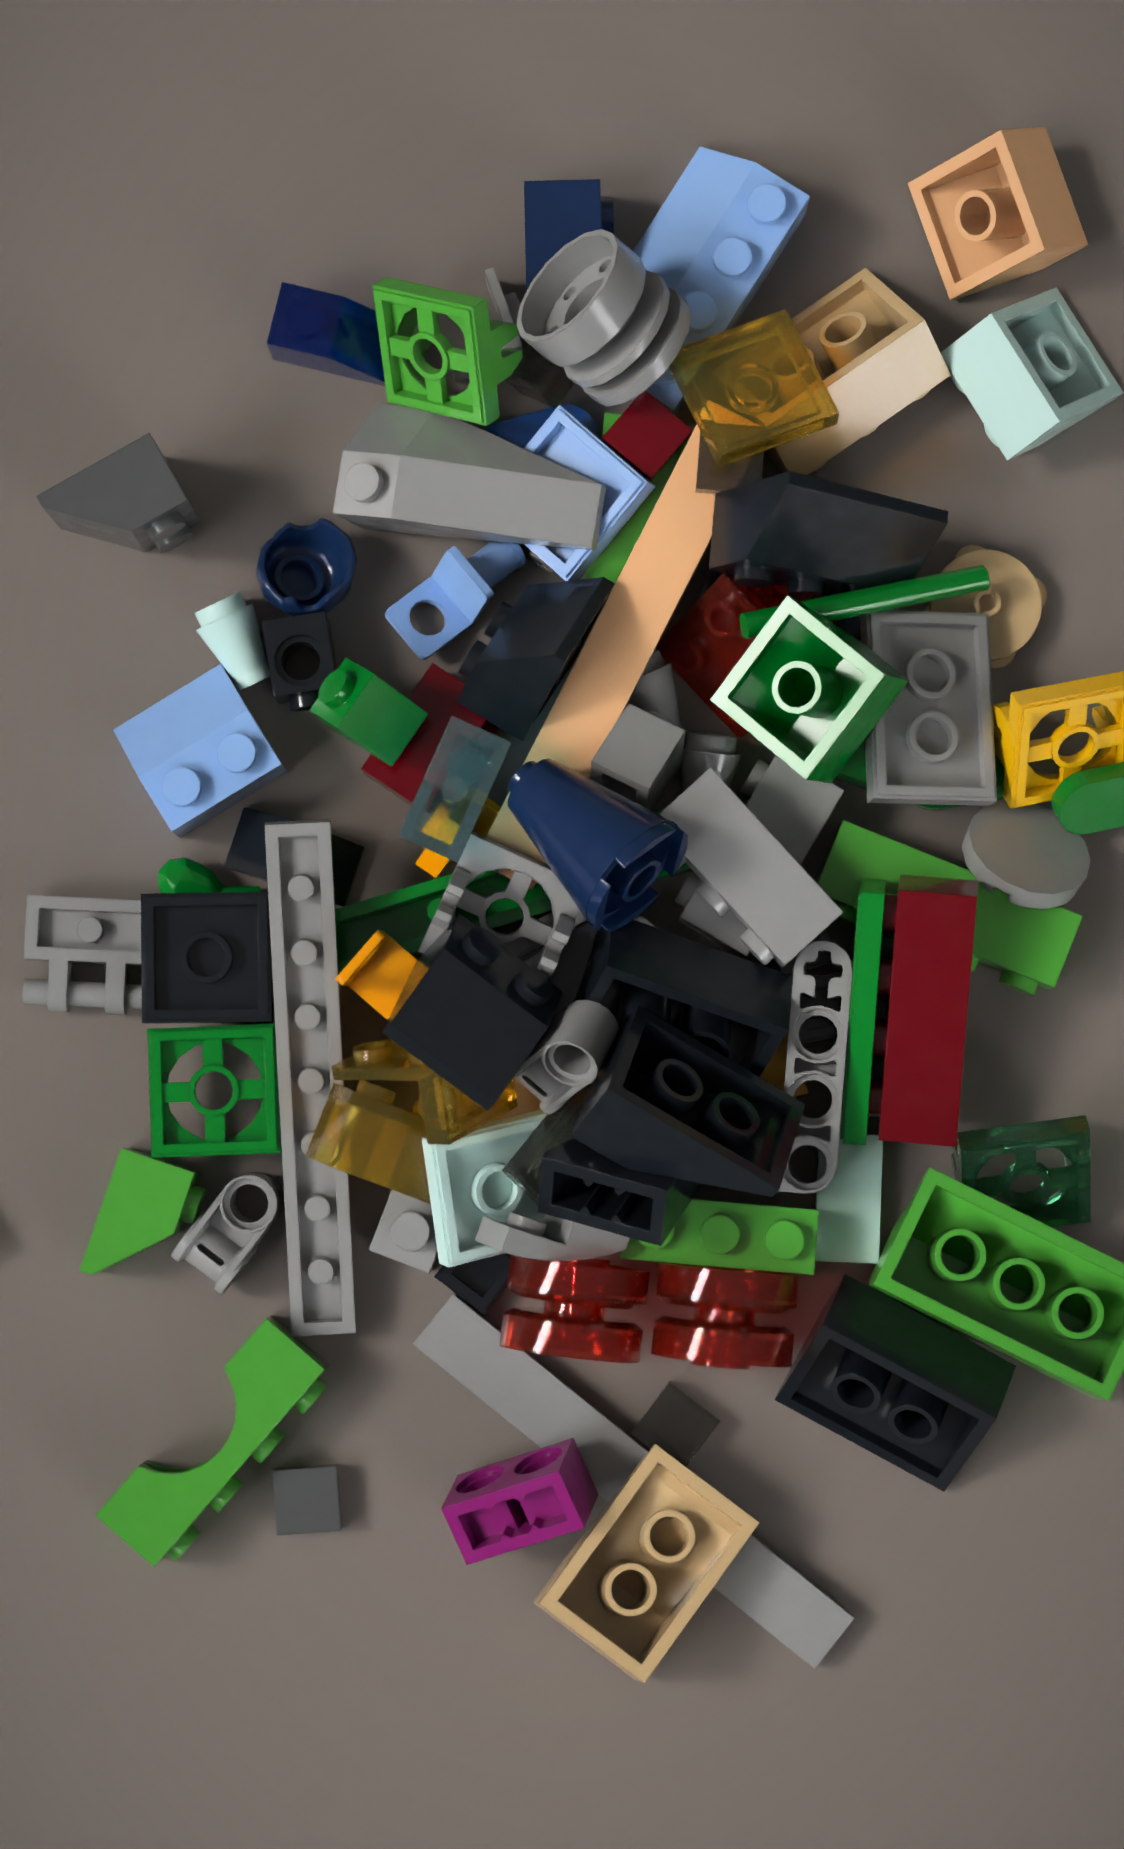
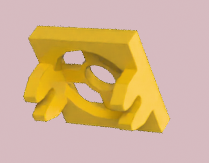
(1027, 707)

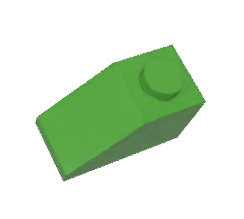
(141, 1208)

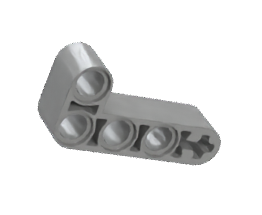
(823, 1067)

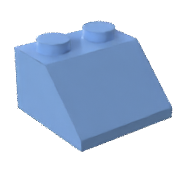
(199, 751)

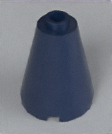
(595, 840)

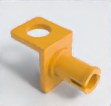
(379, 972)

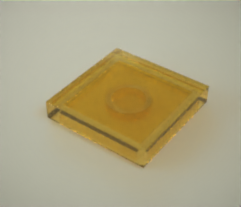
(753, 388)

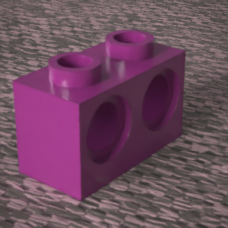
(520, 1501)

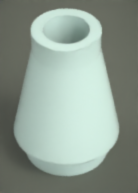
(235, 639)

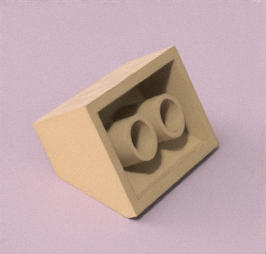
(872, 360)

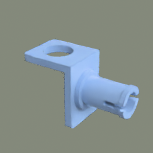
(458, 590)

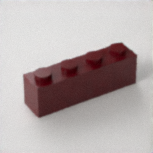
(926, 1009)

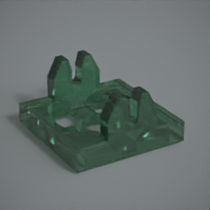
(1069, 1135)

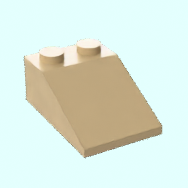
(646, 1563)

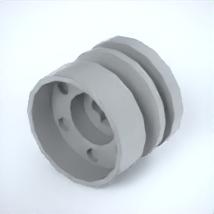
(604, 318)

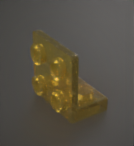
(444, 1108)

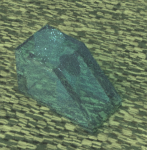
(454, 789)

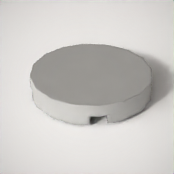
(1026, 855)

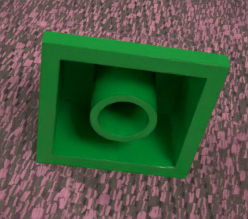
(809, 691)

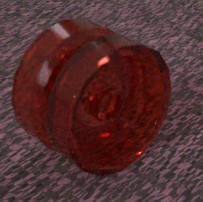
(575, 1309)
(724, 1321)

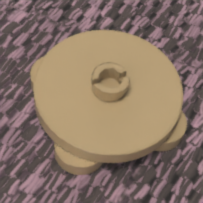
(1011, 601)

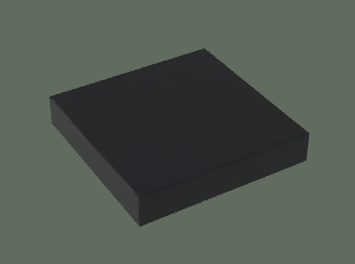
(206, 958)

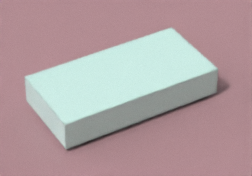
(851, 1204)

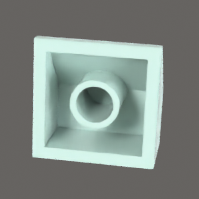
(1030, 372)

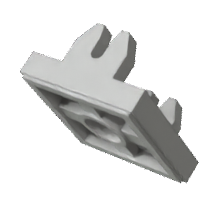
(487, 855)

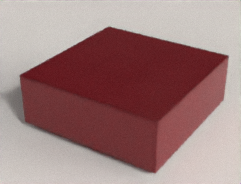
(647, 435)

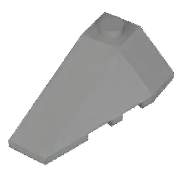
(458, 481)

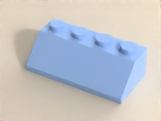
(718, 243)

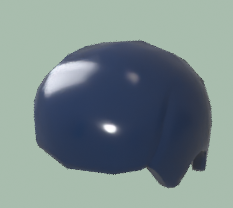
(306, 567)

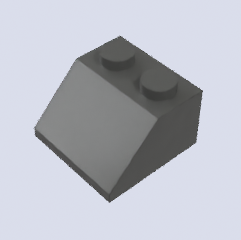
(125, 500)

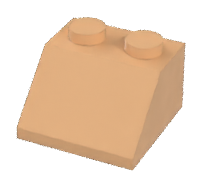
(997, 211)

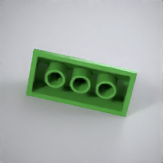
(1008, 1283)

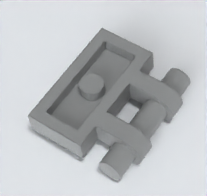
(85, 932)

